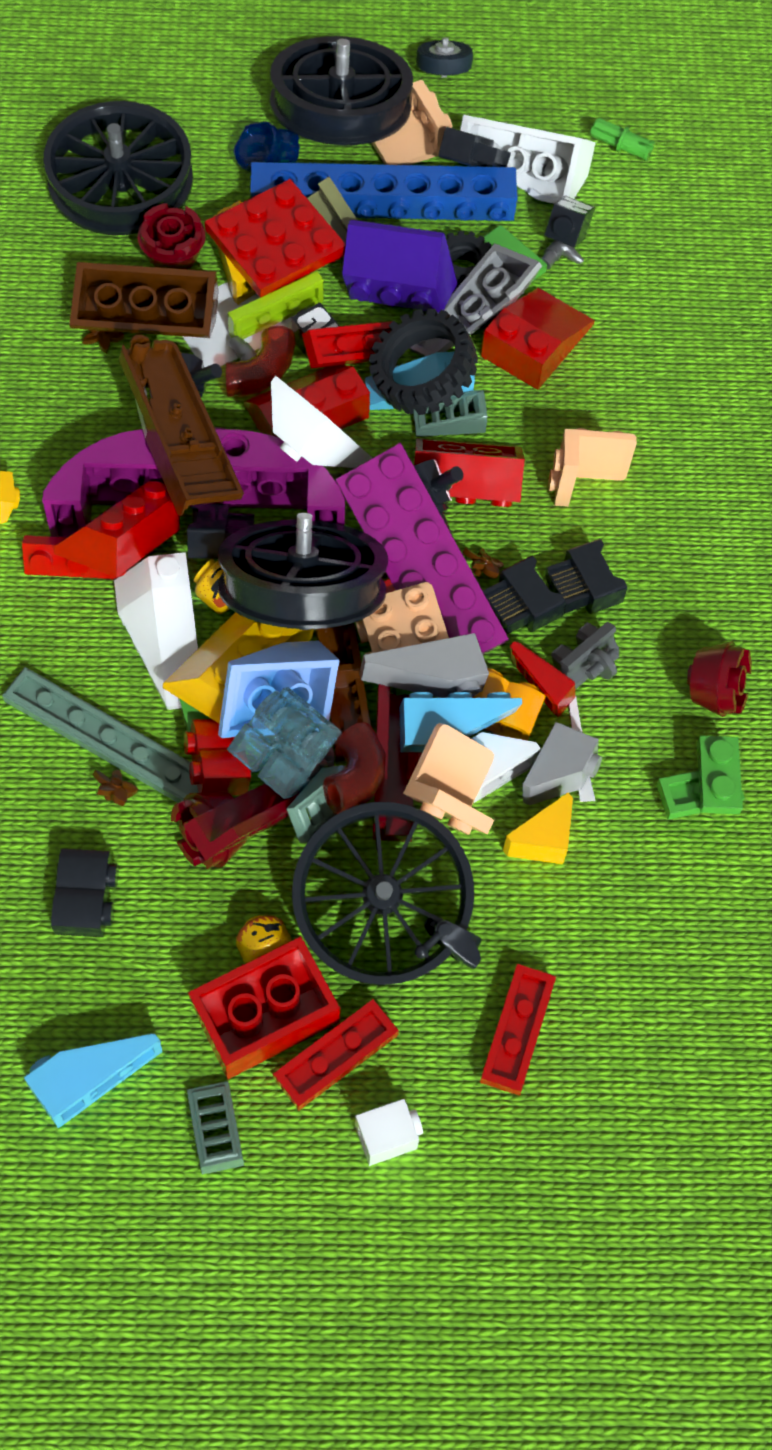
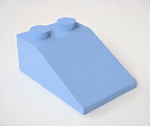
(301, 666)

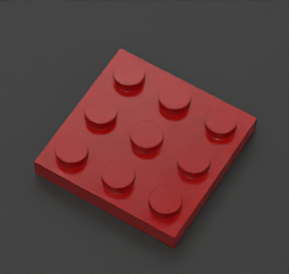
(275, 238)

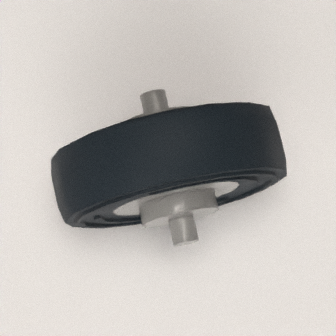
(444, 57)

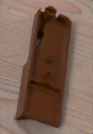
(178, 425)

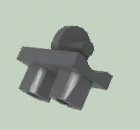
(592, 657)

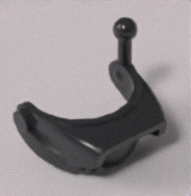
(459, 941)

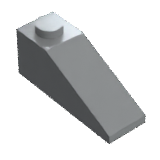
(430, 667)

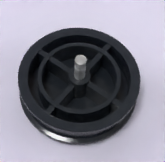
(340, 90)
(302, 573)

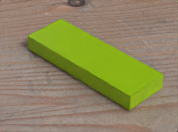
(276, 306)

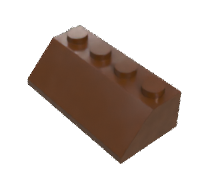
(144, 300)

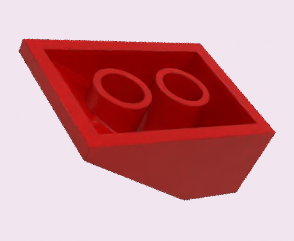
(534, 336)

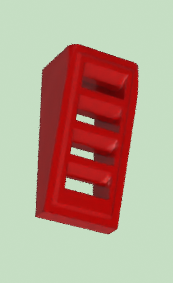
(549, 680)

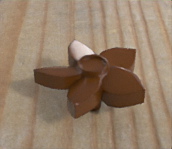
(103, 338)
(484, 563)
(114, 787)

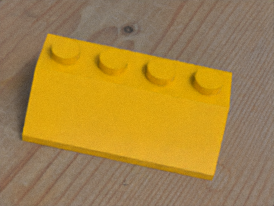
(203, 675)

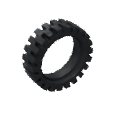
(405, 336)

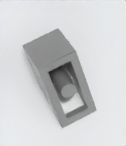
(561, 765)

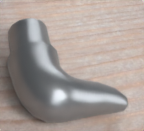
(558, 249)
(242, 349)

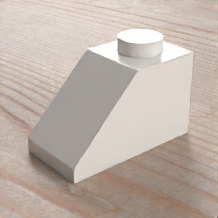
(510, 760)

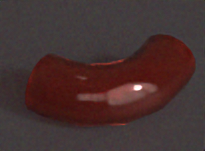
(271, 360)
(363, 771)

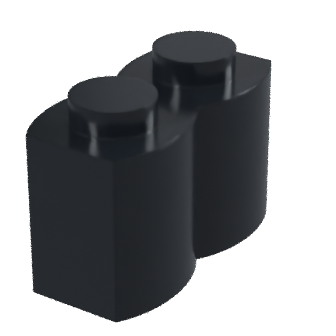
(83, 893)

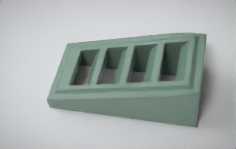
(464, 424)
(313, 799)
(224, 1159)

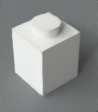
(388, 1131)

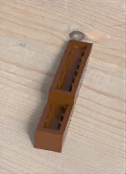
(349, 695)

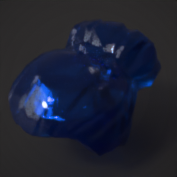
(266, 144)

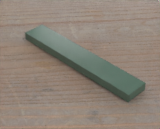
(101, 734)

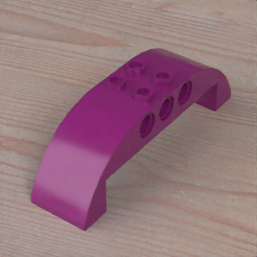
(124, 463)

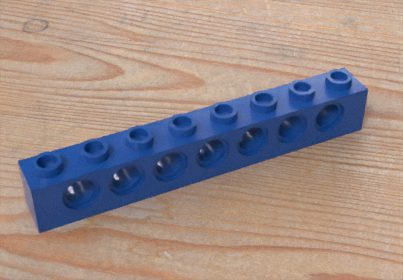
(403, 189)

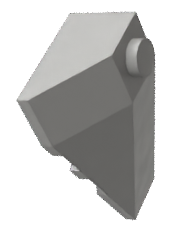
(485, 292)

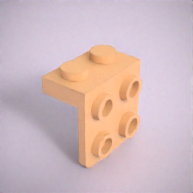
(421, 134)
(589, 456)
(404, 620)
(450, 779)

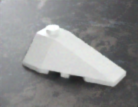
(545, 161)
(310, 432)
(159, 616)

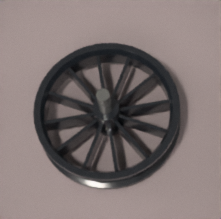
(117, 165)
(382, 892)

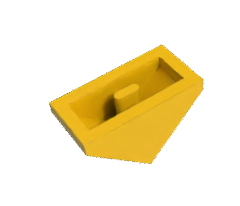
(544, 835)

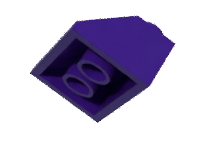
(398, 266)

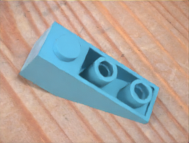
(460, 711)

